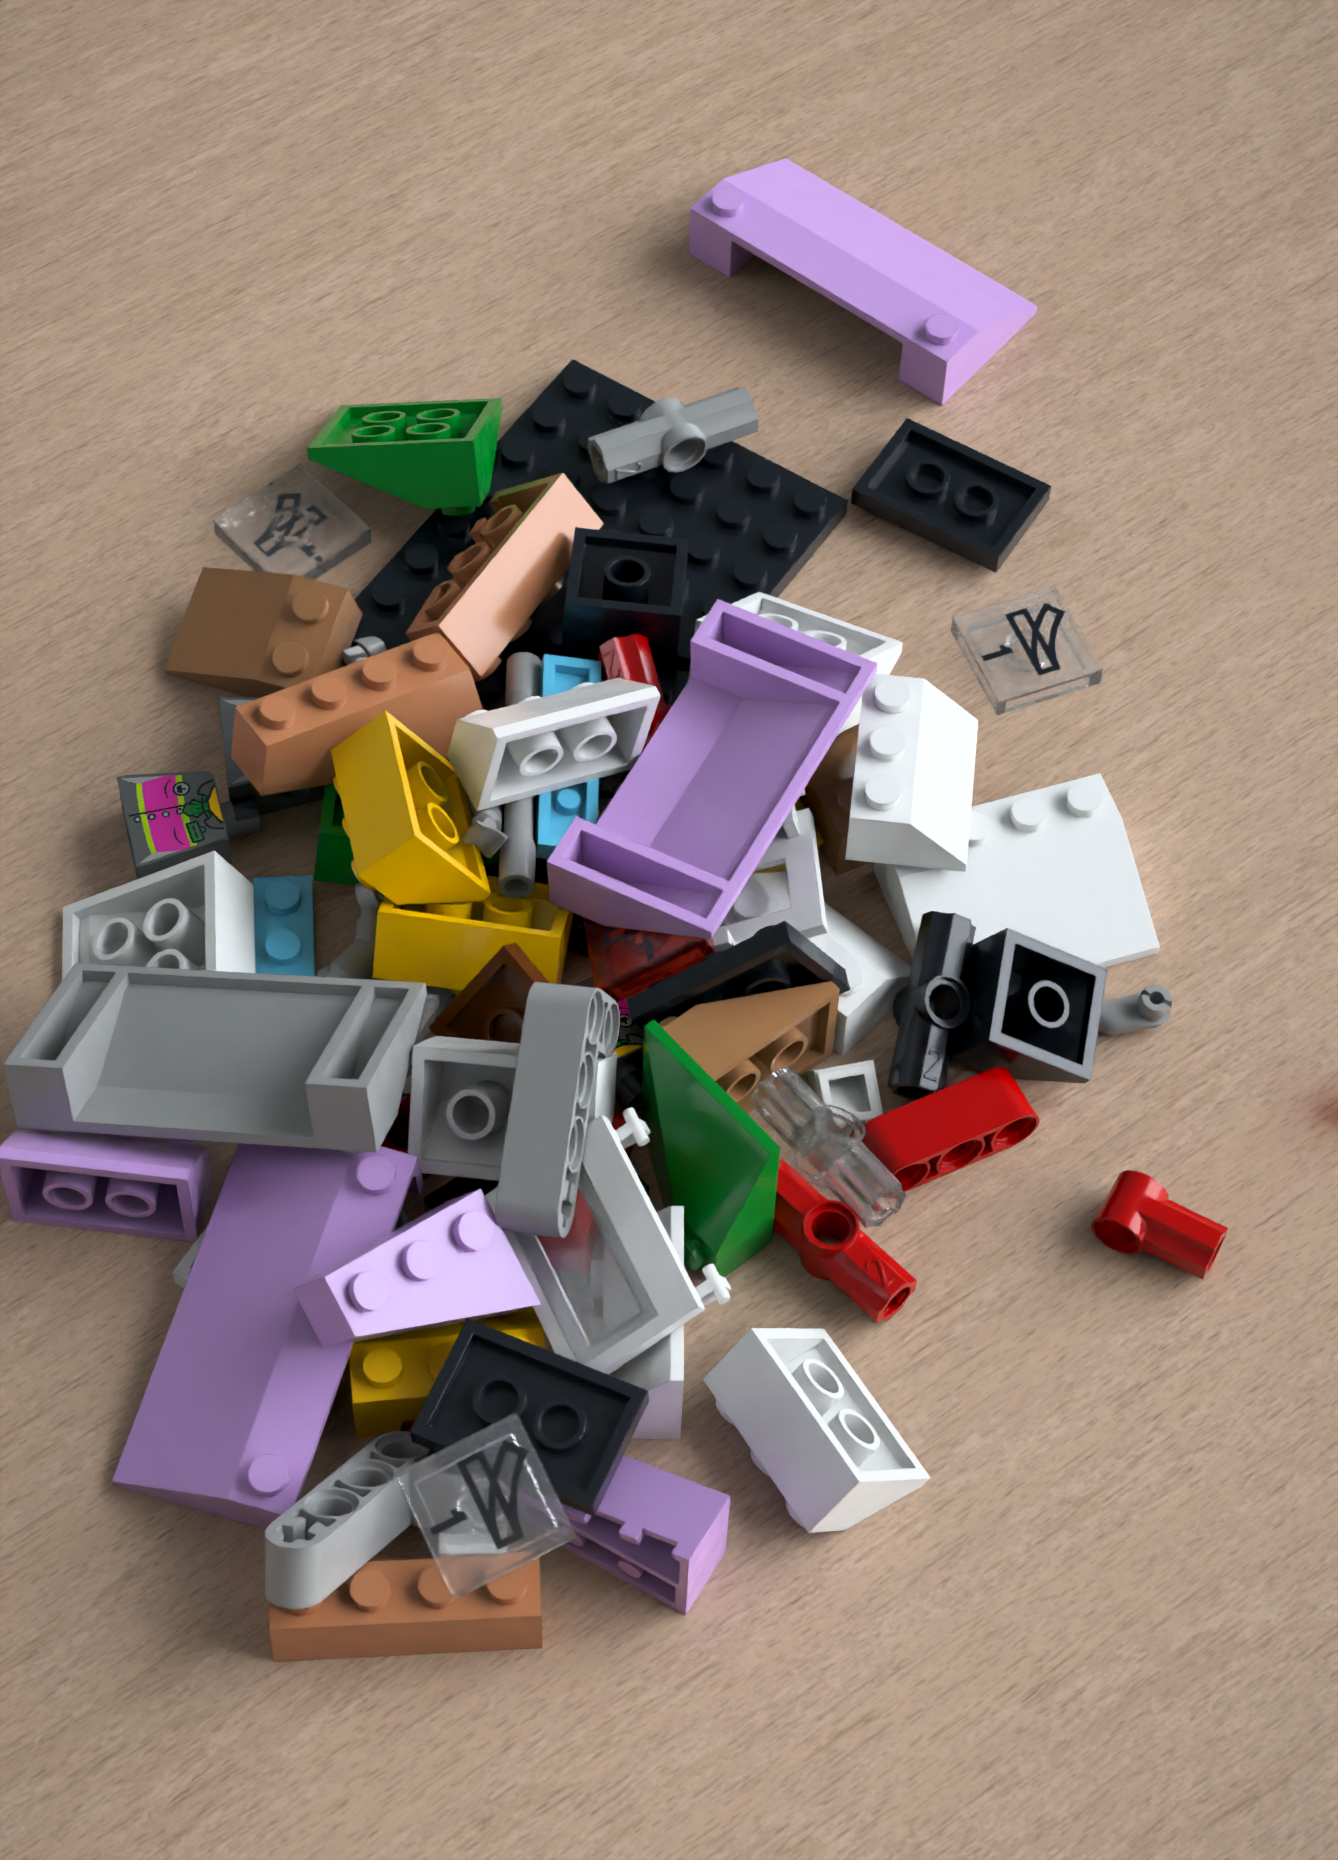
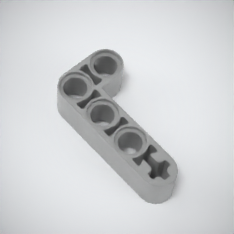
(551, 1105)
(340, 1523)

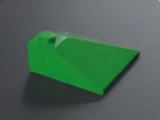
(416, 450)
(707, 1157)

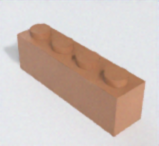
(506, 571)
(288, 735)
(406, 1609)

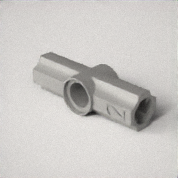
(673, 435)

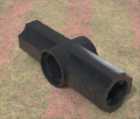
(938, 975)

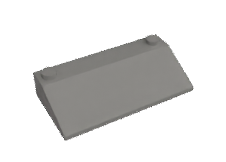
(218, 1057)

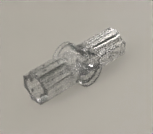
(828, 1147)

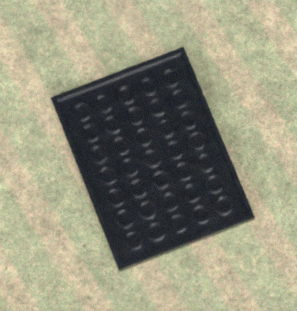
(743, 517)

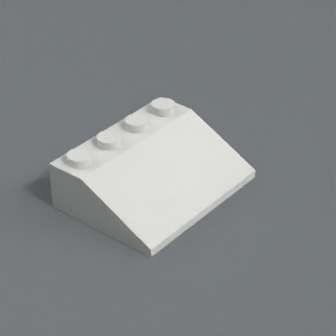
(1041, 866)
(175, 919)

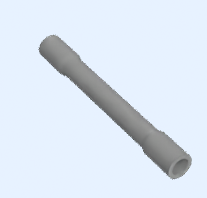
(518, 853)

